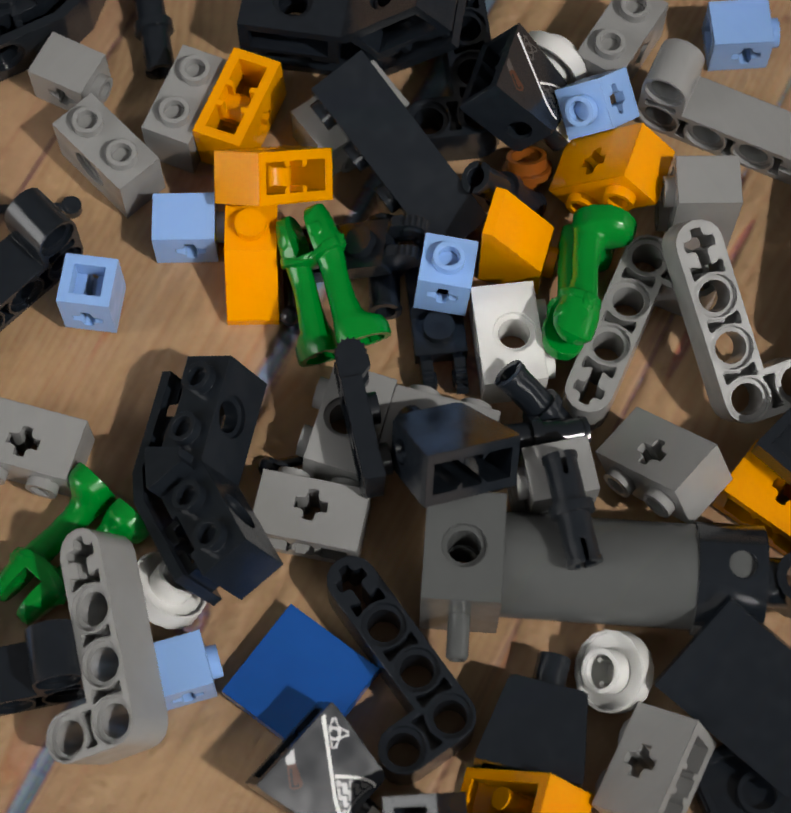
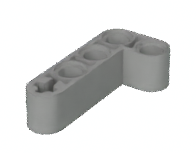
(713, 115)
(727, 317)
(621, 332)
(115, 655)

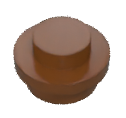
(529, 165)

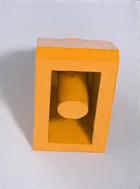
(515, 243)
(252, 265)
(522, 792)

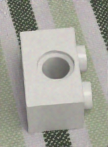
(504, 312)

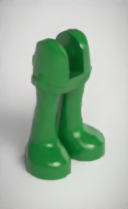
(584, 251)
(316, 336)
(88, 502)

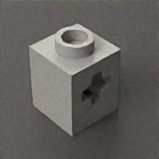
(69, 72)

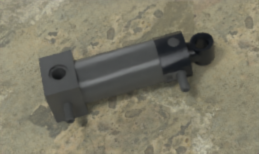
(648, 575)

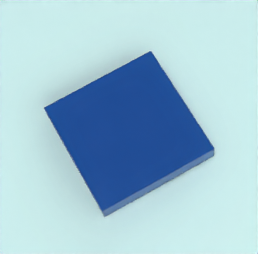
(295, 670)

